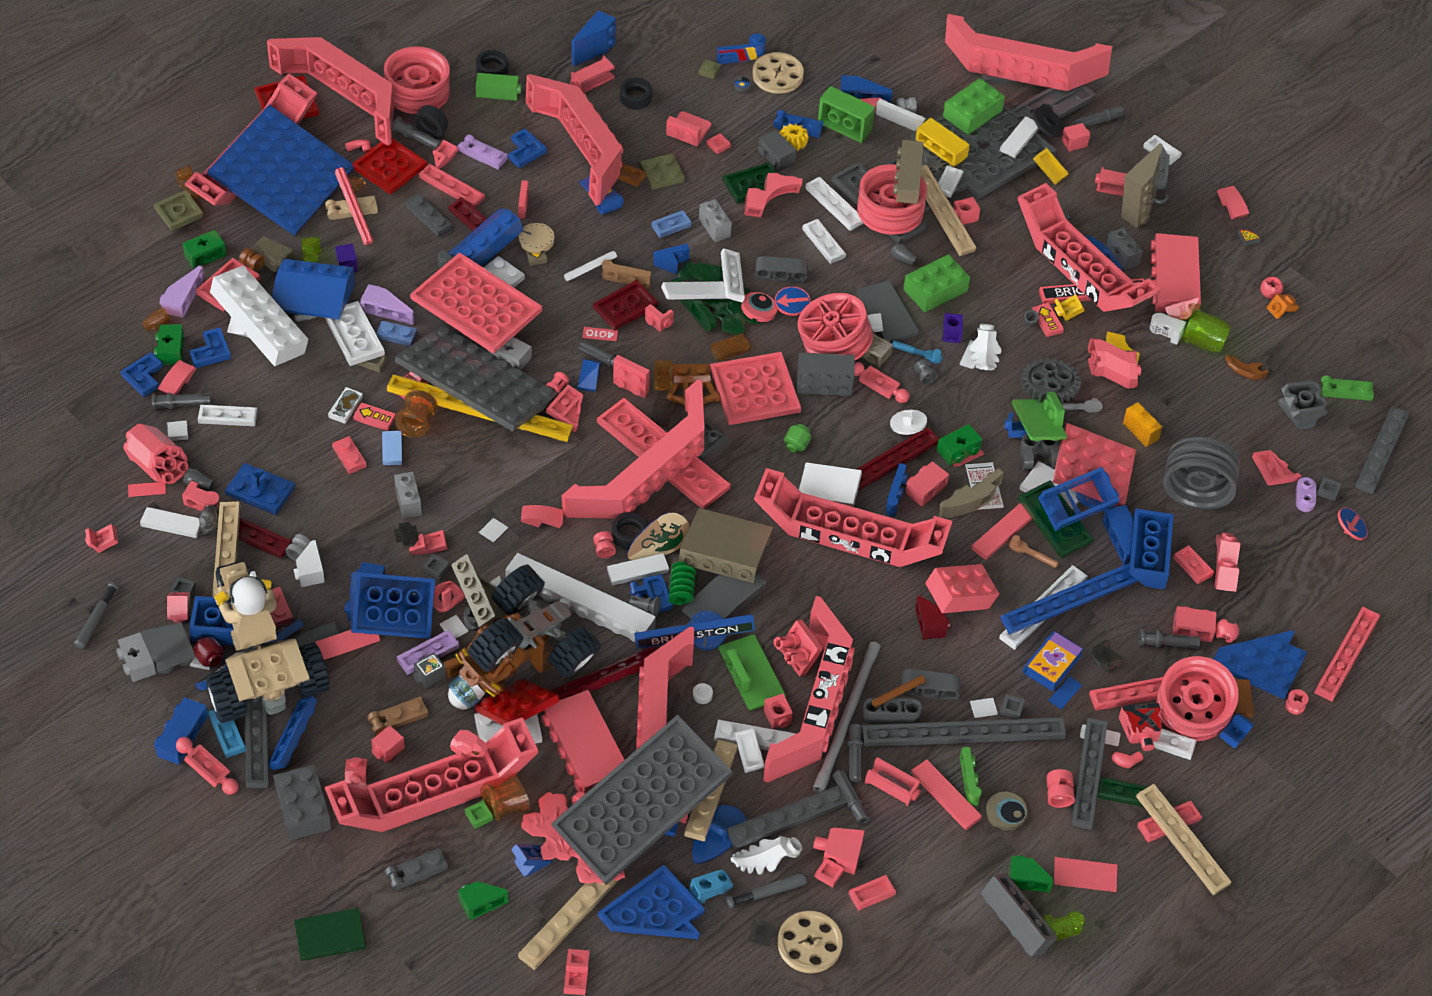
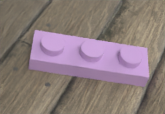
(440, 645)

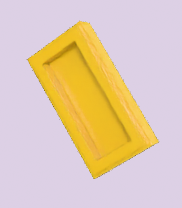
(1051, 166)

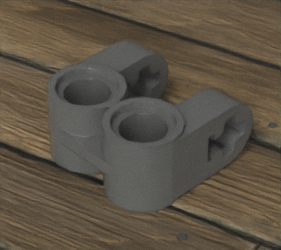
(1045, 448)

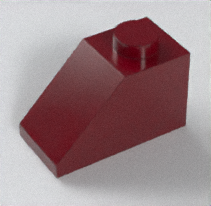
(931, 620)

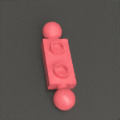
(880, 383)
(207, 765)

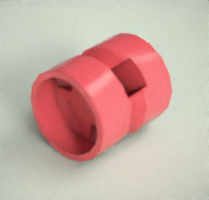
(1060, 788)

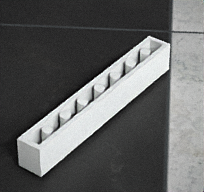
(588, 601)

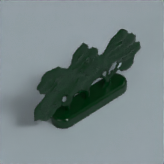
(734, 317)

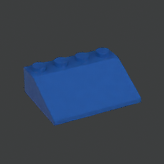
(313, 288)
(391, 605)

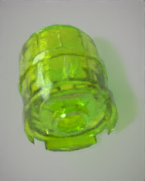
(1206, 331)

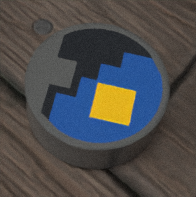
(742, 84)

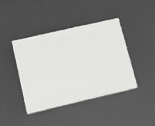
(1040, 474)
(831, 483)

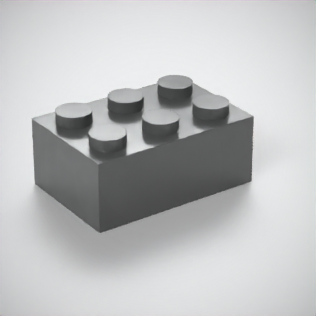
(825, 374)
(302, 802)

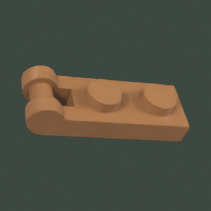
(625, 274)
(398, 715)

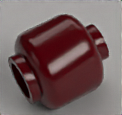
(208, 652)

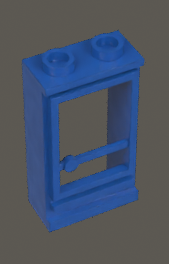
(1055, 509)

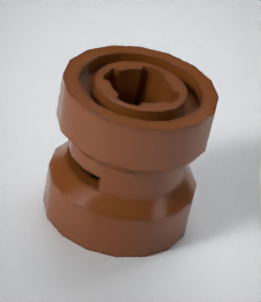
(253, 260)

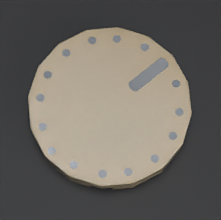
(536, 237)

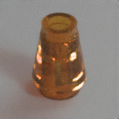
(157, 318)

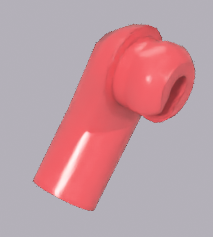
(365, 144)
(1125, 760)

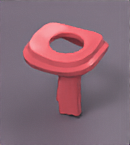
(446, 589)

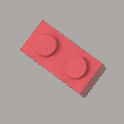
(926, 483)
(1195, 623)

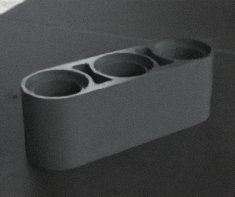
(781, 269)
(937, 684)
(900, 715)

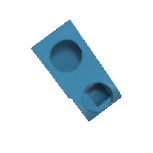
(710, 885)

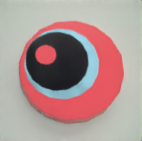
(759, 306)

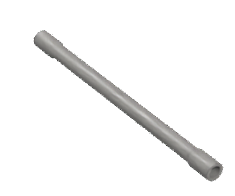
(824, 775)

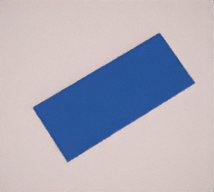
(1065, 692)

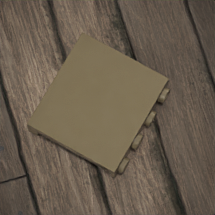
(725, 545)
(478, 591)

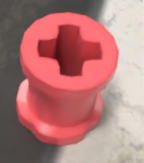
(559, 381)

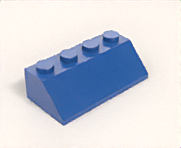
(489, 237)
(1151, 547)

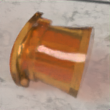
(415, 416)
(505, 798)

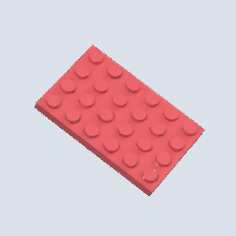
(476, 302)

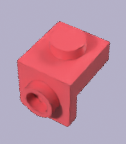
(657, 319)
(102, 539)
(356, 771)

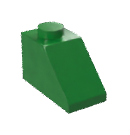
(1029, 874)
(481, 898)

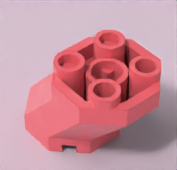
(1113, 363)
(155, 453)

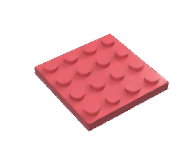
(755, 388)
(1086, 452)

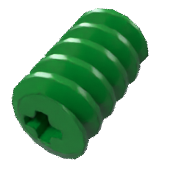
(681, 583)

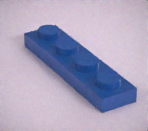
(292, 733)

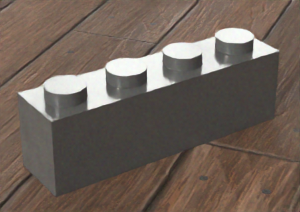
(1018, 915)

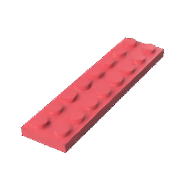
(640, 433)

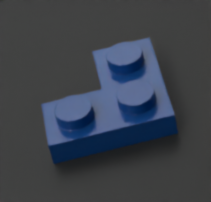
(528, 149)
(214, 351)
(139, 374)

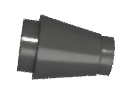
(902, 253)
(194, 475)

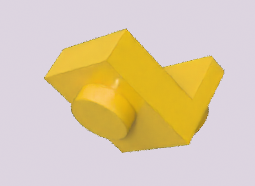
(1069, 308)

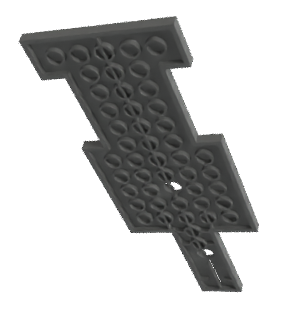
(983, 168)

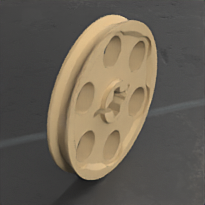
(782, 77)
(813, 933)

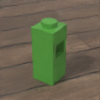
(498, 86)

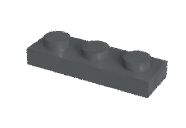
(428, 215)

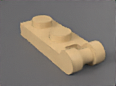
(367, 205)

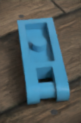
(227, 735)

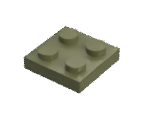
(662, 171)
(178, 210)

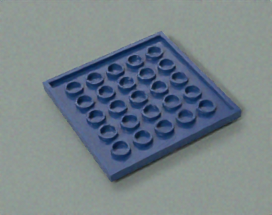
(280, 170)

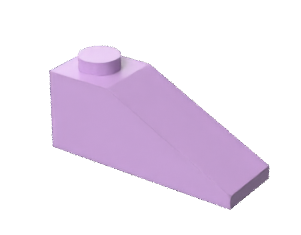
(181, 293)
(384, 304)

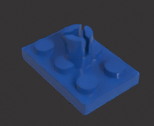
(260, 489)

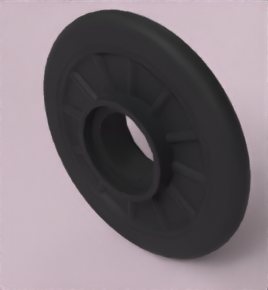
(1048, 122)

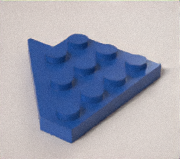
(1265, 661)
(655, 907)

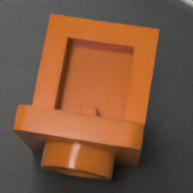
(1282, 303)

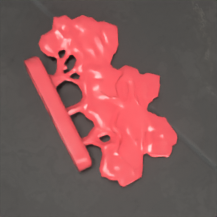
(555, 846)

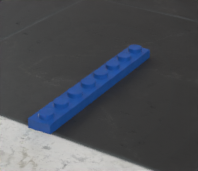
(1068, 599)

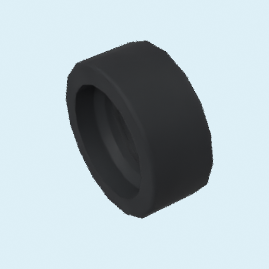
(492, 56)
(635, 102)
(434, 115)
(626, 519)

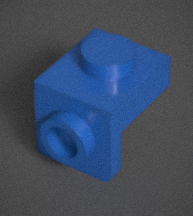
(1014, 428)
(1236, 730)

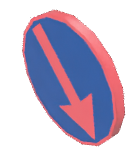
(791, 300)
(1352, 523)

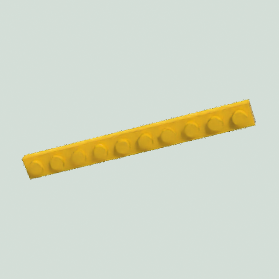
(537, 424)

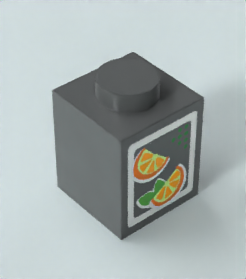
(429, 670)

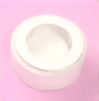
(702, 693)

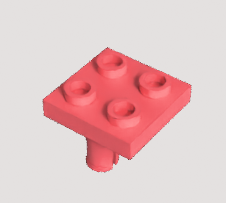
(799, 647)

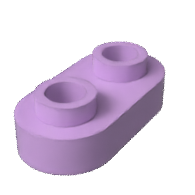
(1305, 491)

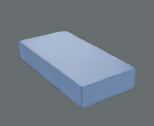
(392, 447)

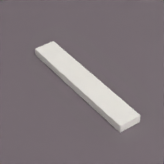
(1070, 578)

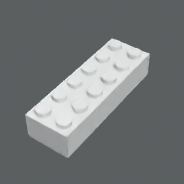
(259, 315)

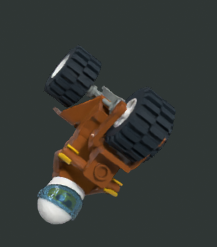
(512, 640)

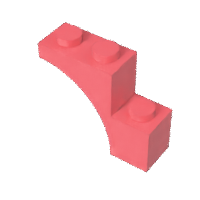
(774, 185)
(1227, 559)

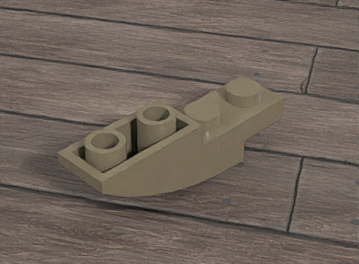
(971, 499)

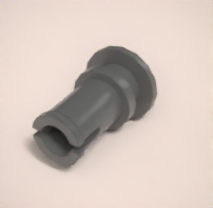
(649, 605)

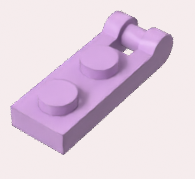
(482, 152)

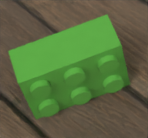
(973, 106)
(846, 114)
(936, 283)

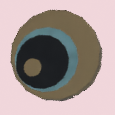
(1006, 811)

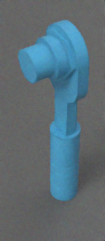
(934, 356)

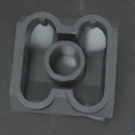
(1303, 403)
(168, 647)

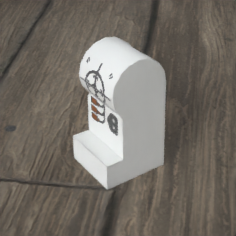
(1167, 326)

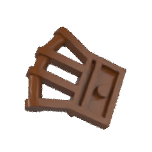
(685, 375)

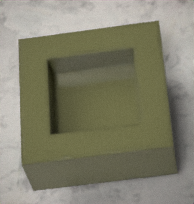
(709, 69)

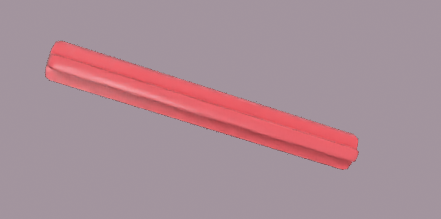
(354, 206)

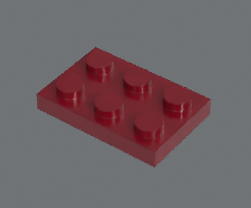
(624, 305)

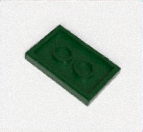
(741, 181)
(329, 934)

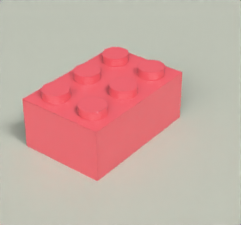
(962, 588)

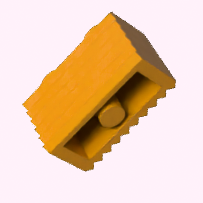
(1142, 424)

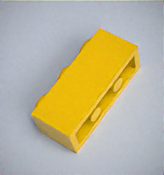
(942, 142)

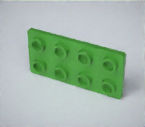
(1041, 419)
(750, 671)

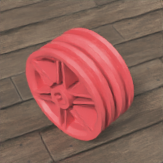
(418, 78)
(881, 210)
(836, 326)
(1221, 684)

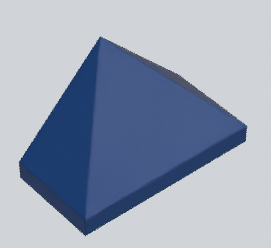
(589, 375)

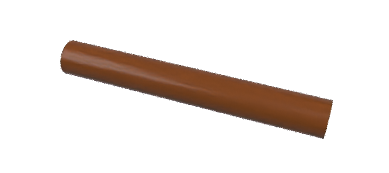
(898, 691)

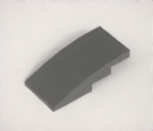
(725, 596)

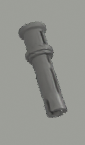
(411, 131)
(171, 401)
(1161, 639)

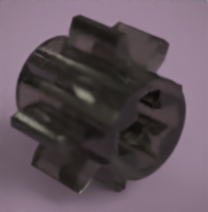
(406, 533)

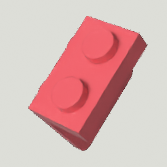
(687, 128)

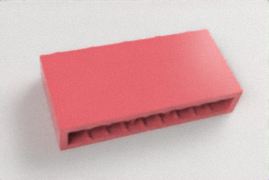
(1175, 269)
(582, 739)

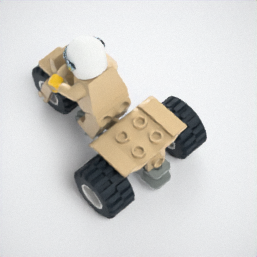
(266, 667)

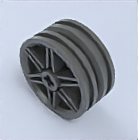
(1201, 473)

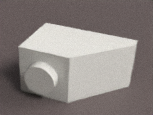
(309, 566)

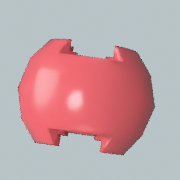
(1271, 287)
(1227, 630)

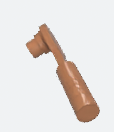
(1022, 547)

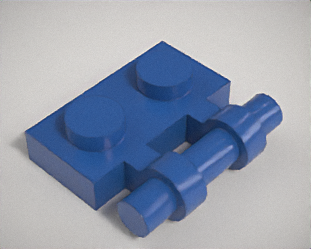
(653, 587)

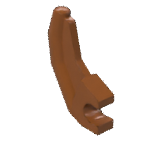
(1250, 371)

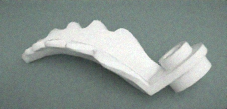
(985, 348)
(767, 854)

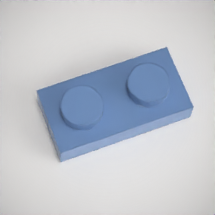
(671, 224)
(396, 333)

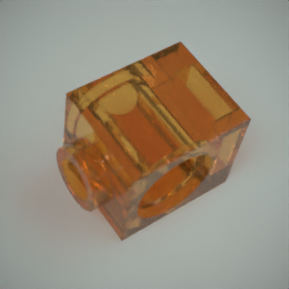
(663, 375)

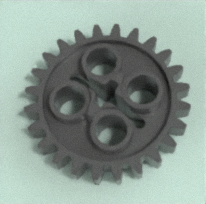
(1050, 377)

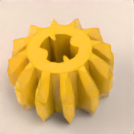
(795, 136)

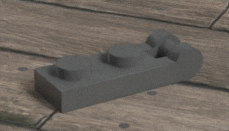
(416, 869)

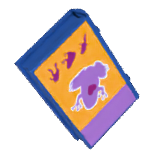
(1053, 661)

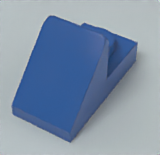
(670, 257)
(529, 858)

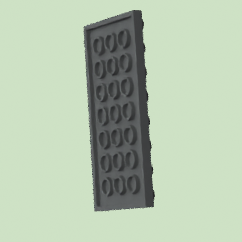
(477, 377)
(641, 799)

